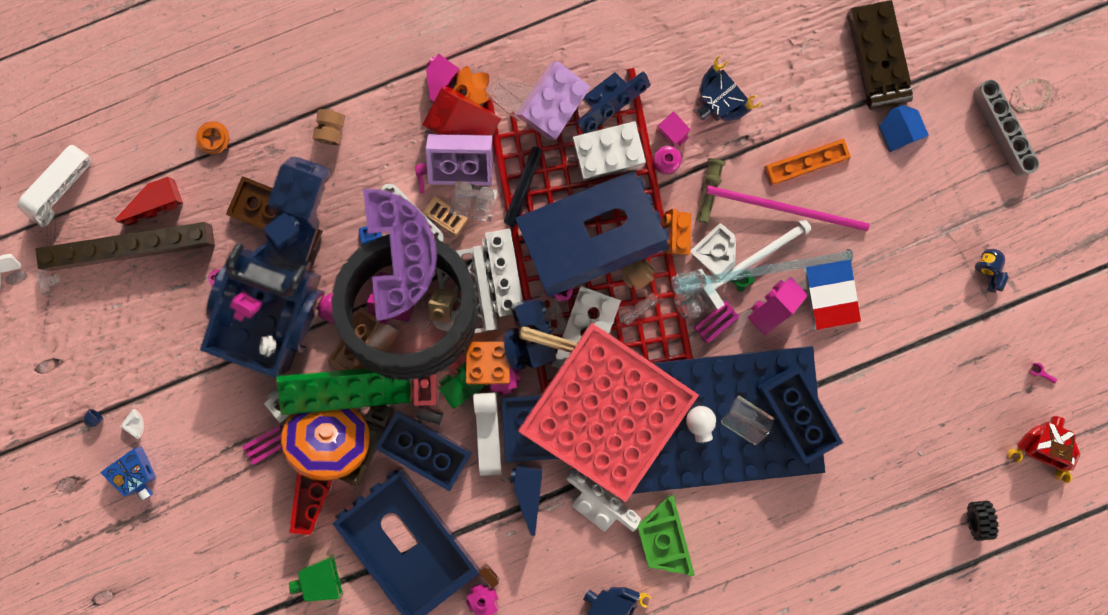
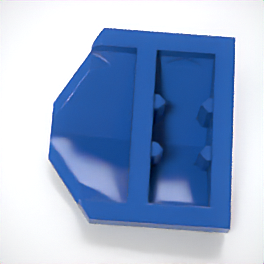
(902, 127)

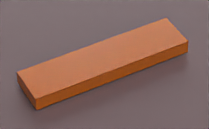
(807, 162)

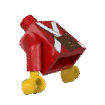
(1051, 446)

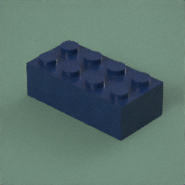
(800, 414)
(423, 450)

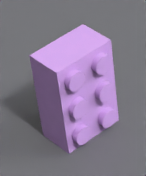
(553, 100)
(459, 159)

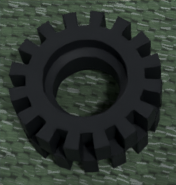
(982, 520)

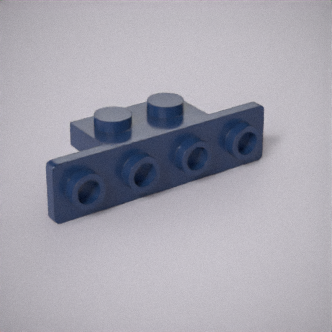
(609, 98)

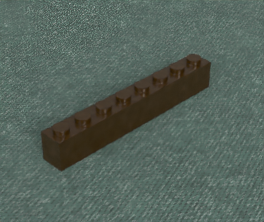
(125, 246)

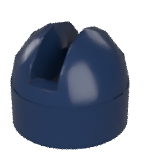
(92, 418)

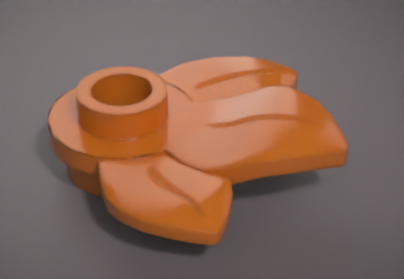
(474, 84)

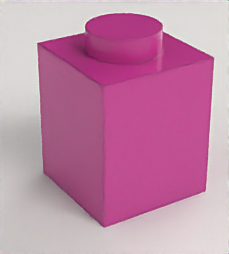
(673, 130)

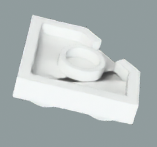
(716, 250)

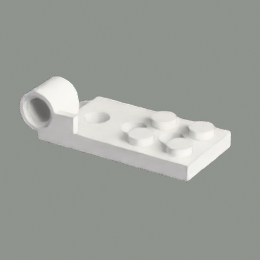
(579, 319)

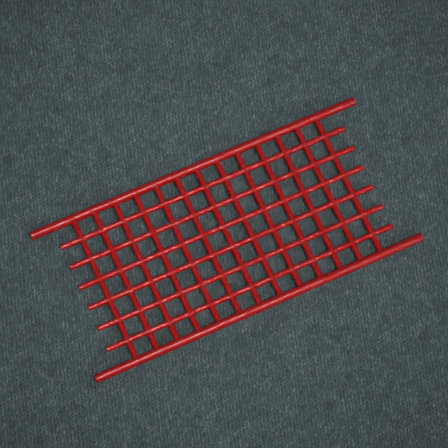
(654, 191)

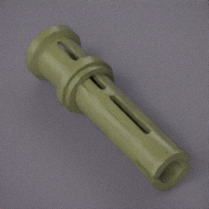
(712, 178)

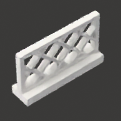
(482, 284)

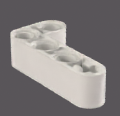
(52, 184)
(488, 433)

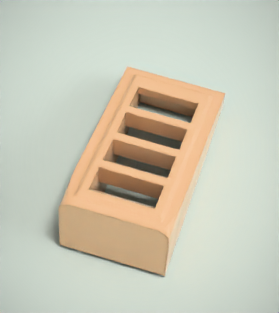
(457, 228)

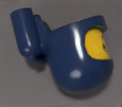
(992, 264)

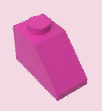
(440, 74)

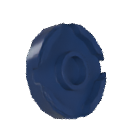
(514, 349)

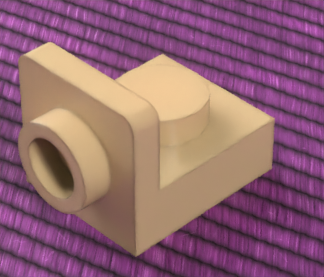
(441, 304)

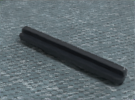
(523, 186)

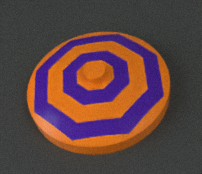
(325, 442)

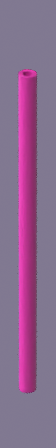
(787, 208)

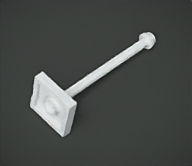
(709, 294)

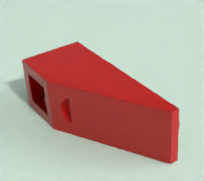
(152, 199)

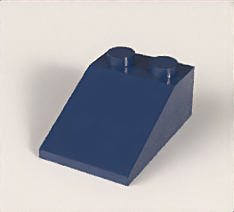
(527, 489)

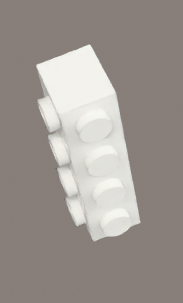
(504, 271)

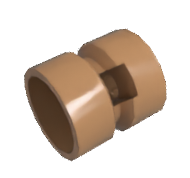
(328, 127)

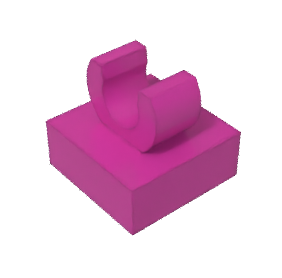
(245, 306)

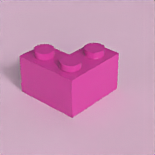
(778, 306)

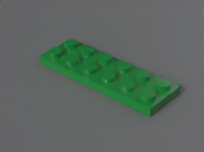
(339, 391)

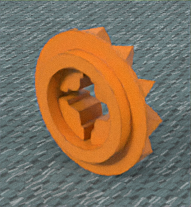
(207, 130)

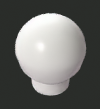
(701, 423)

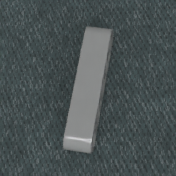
(1007, 117)

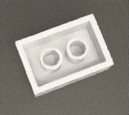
(609, 151)

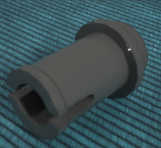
(429, 415)

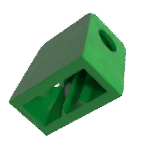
(318, 581)

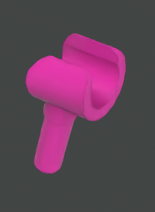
(421, 170)
(1042, 373)

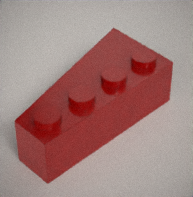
(307, 503)

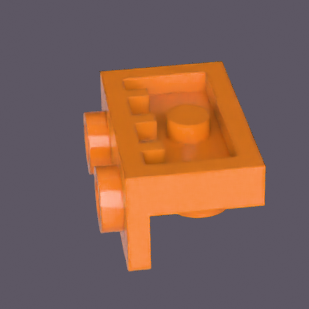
(679, 229)

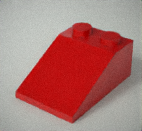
(459, 115)

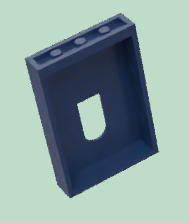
(567, 254)
(425, 572)

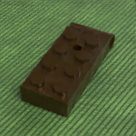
(878, 43)

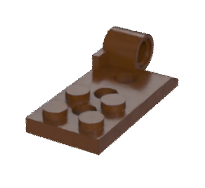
(258, 216)

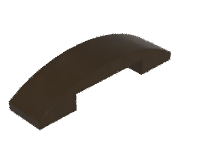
(376, 420)

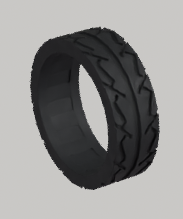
(410, 366)

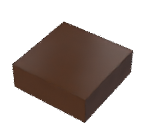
(489, 575)

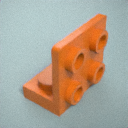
(487, 363)

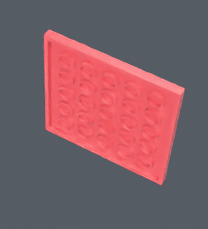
(608, 412)

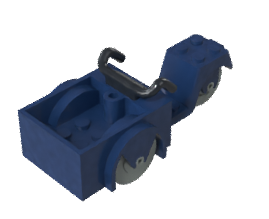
(272, 277)

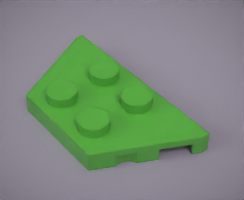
(664, 539)

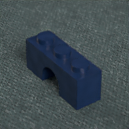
(532, 313)

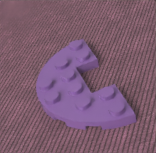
(411, 248)

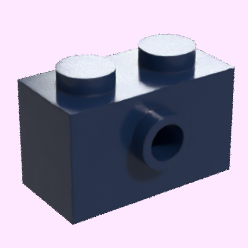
(282, 231)

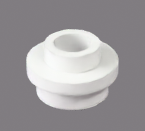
(267, 345)

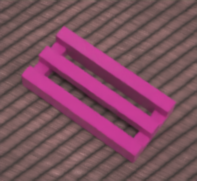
(730, 310)
(250, 453)

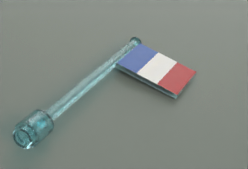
(827, 279)

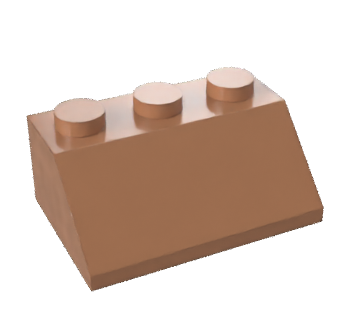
(371, 332)

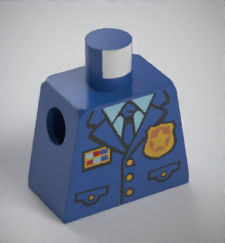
(131, 474)

